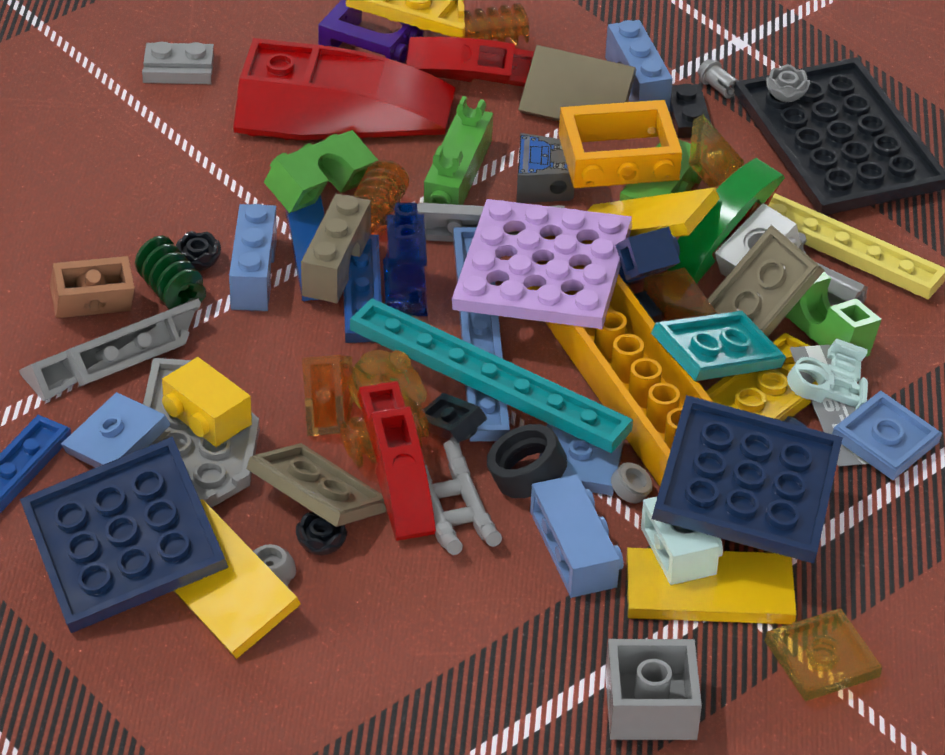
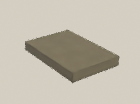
(572, 79)
(767, 281)
(317, 484)

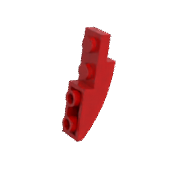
(470, 59)
(399, 460)

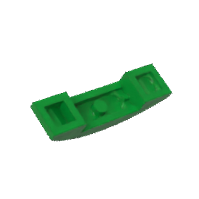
(737, 195)

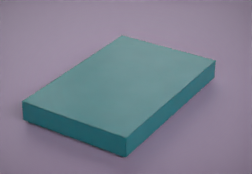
(718, 345)

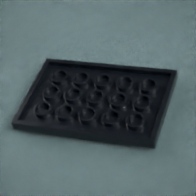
(843, 139)

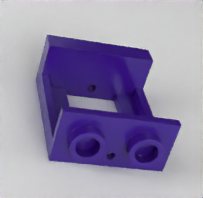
(342, 26)

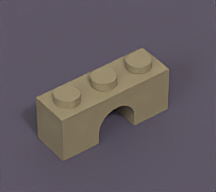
(339, 236)

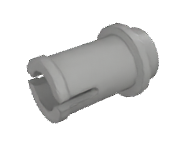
(713, 74)

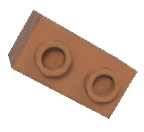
(92, 287)

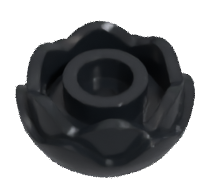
(200, 249)
(319, 535)

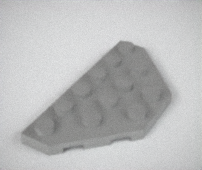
(213, 470)

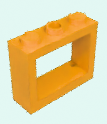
(619, 122)

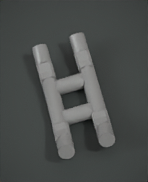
(474, 509)

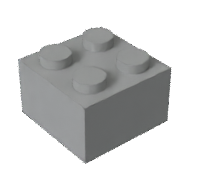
(652, 689)

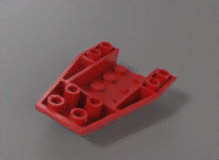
(330, 90)

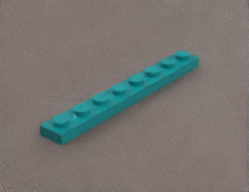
(492, 375)

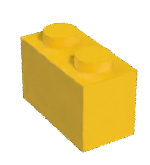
(206, 401)

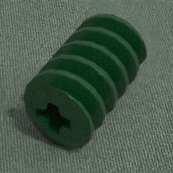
(169, 272)

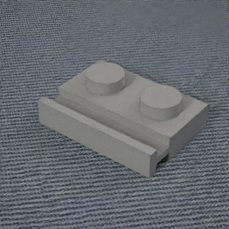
(178, 63)

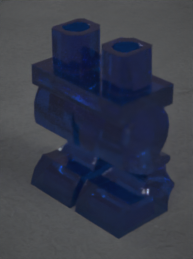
(406, 261)

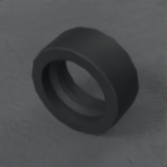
(518, 445)

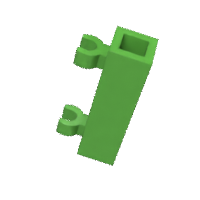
(459, 155)

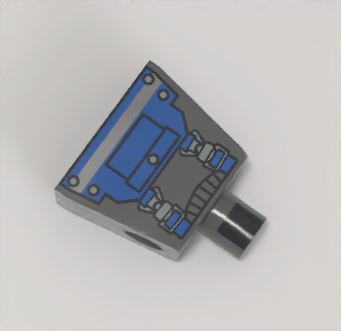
(542, 171)

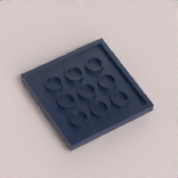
(748, 479)
(122, 534)

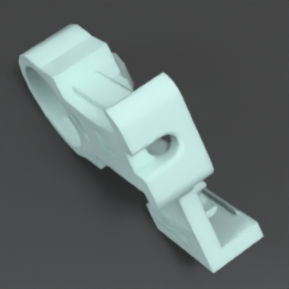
(834, 380)

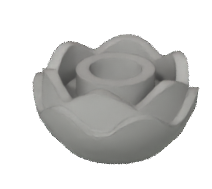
(787, 83)
(278, 561)

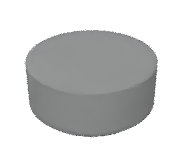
(631, 482)

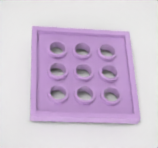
(549, 302)

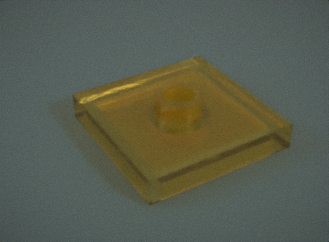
(711, 154)
(823, 654)

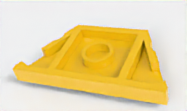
(433, 15)

